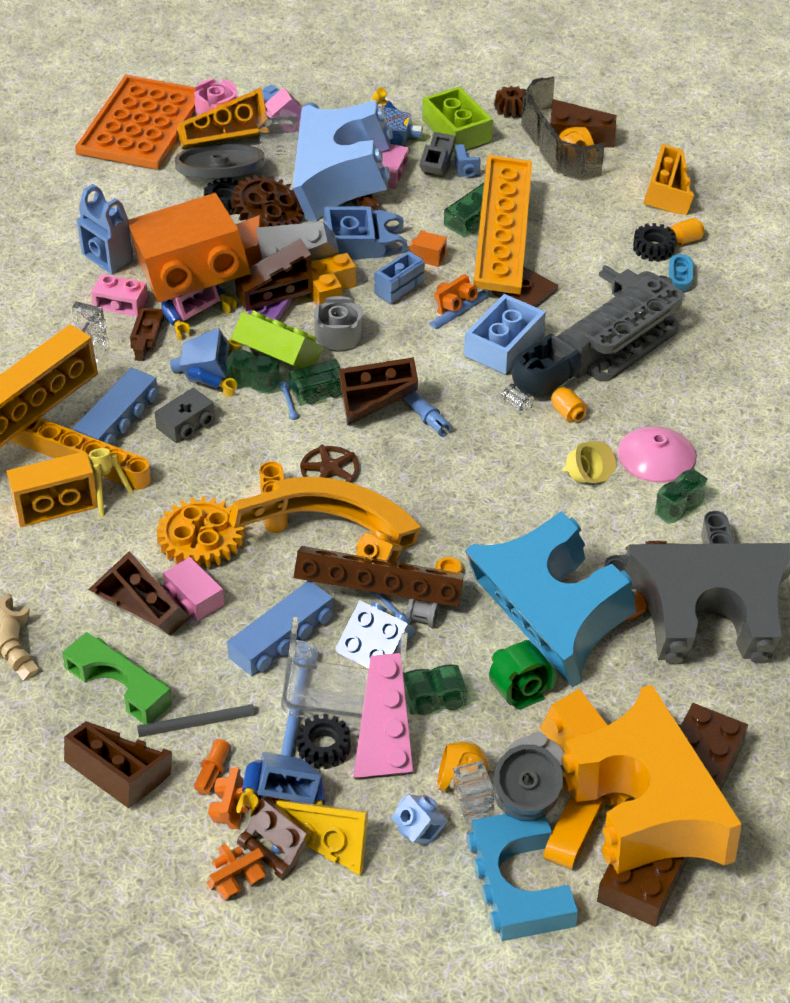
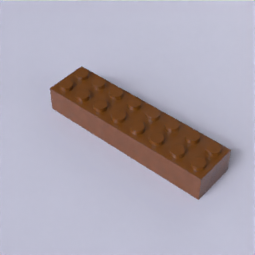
(646, 889)

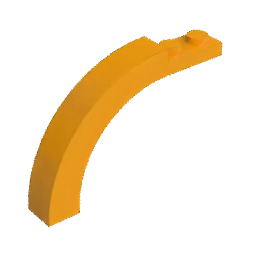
(330, 497)

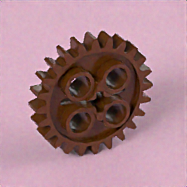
(268, 199)

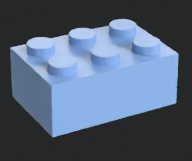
(504, 333)

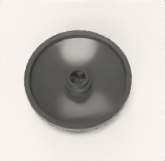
(219, 161)

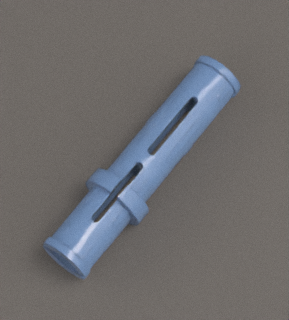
(428, 413)

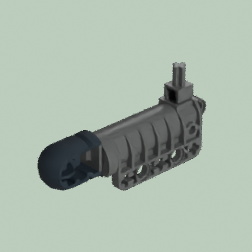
(604, 334)

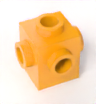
(378, 546)

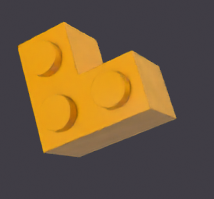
(332, 276)

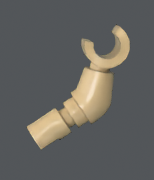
(9, 638)

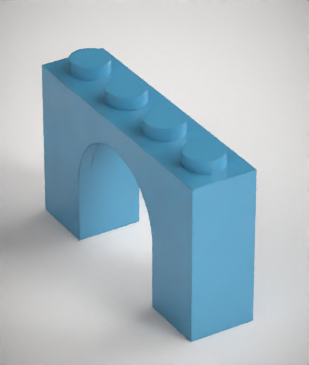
(517, 911)

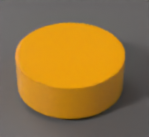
(449, 564)

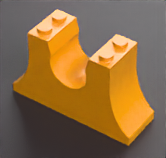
(675, 801)

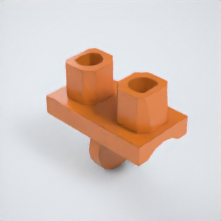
(453, 294)
(230, 790)
(224, 879)

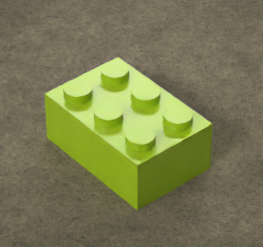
(457, 115)
(277, 339)

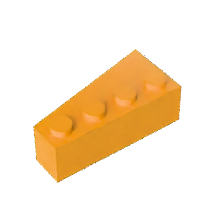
(572, 718)

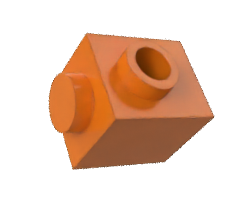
(429, 247)

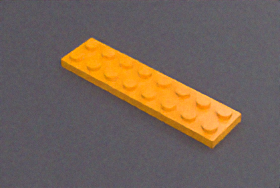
(503, 225)

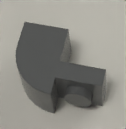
(438, 154)

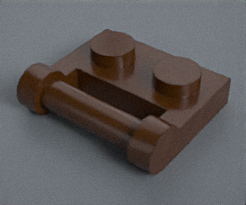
(280, 830)

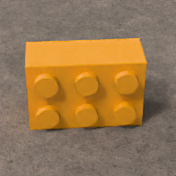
(52, 489)

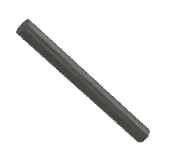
(195, 720)

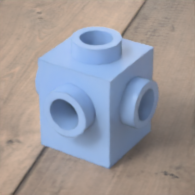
(419, 818)

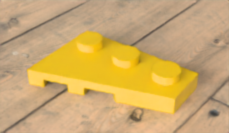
(336, 831)

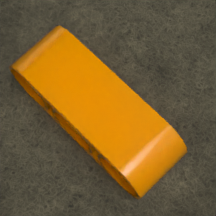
(268, 473)
(571, 830)

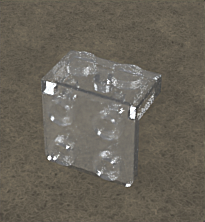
(92, 322)

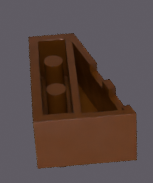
(599, 123)
(277, 277)
(376, 386)
(139, 593)
(115, 764)

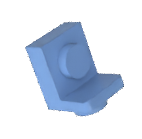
(465, 164)

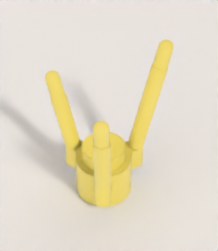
(101, 464)

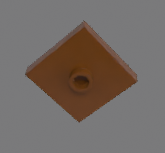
(534, 288)

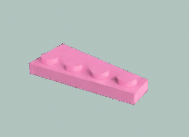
(384, 724)

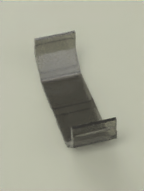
(562, 156)

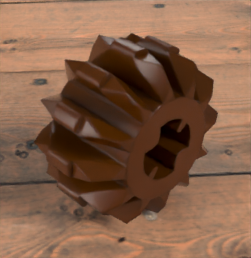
(509, 101)

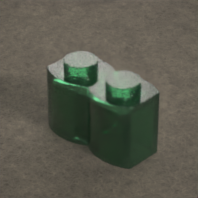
(253, 371)
(680, 496)
(434, 689)

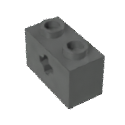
(185, 415)

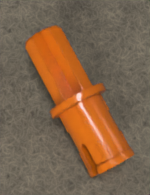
(212, 766)

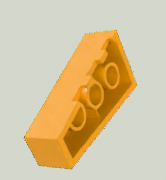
(225, 122)

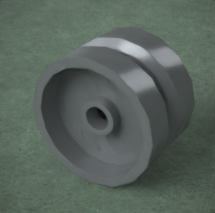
(531, 765)

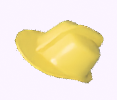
(590, 462)

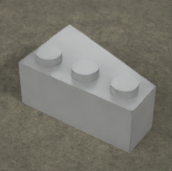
(316, 236)

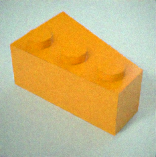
(669, 182)

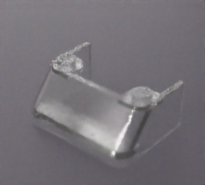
(324, 687)

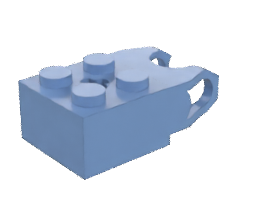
(104, 231)
(364, 231)

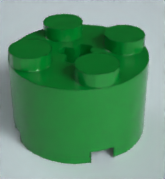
(527, 669)

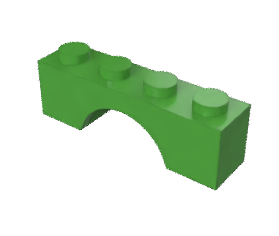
(93, 659)

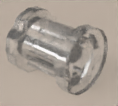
(517, 399)

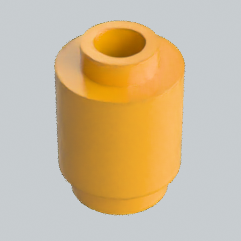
(688, 231)
(569, 404)

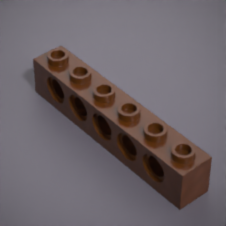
(378, 576)

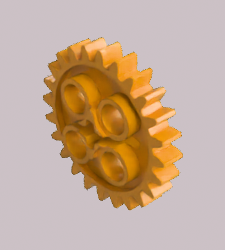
(215, 537)

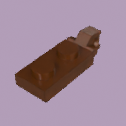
(146, 331)

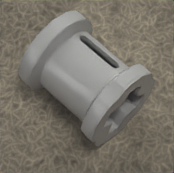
(422, 612)

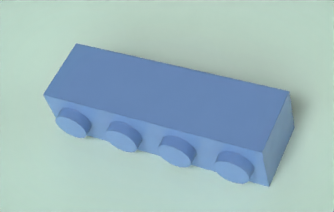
(119, 407)
(269, 634)

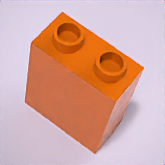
(188, 247)

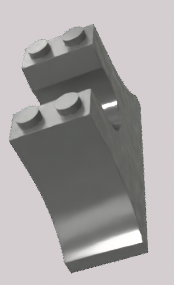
(719, 578)

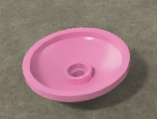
(656, 454)

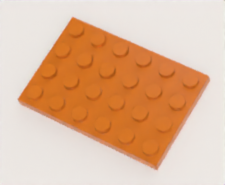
(138, 122)

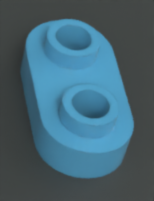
(681, 271)

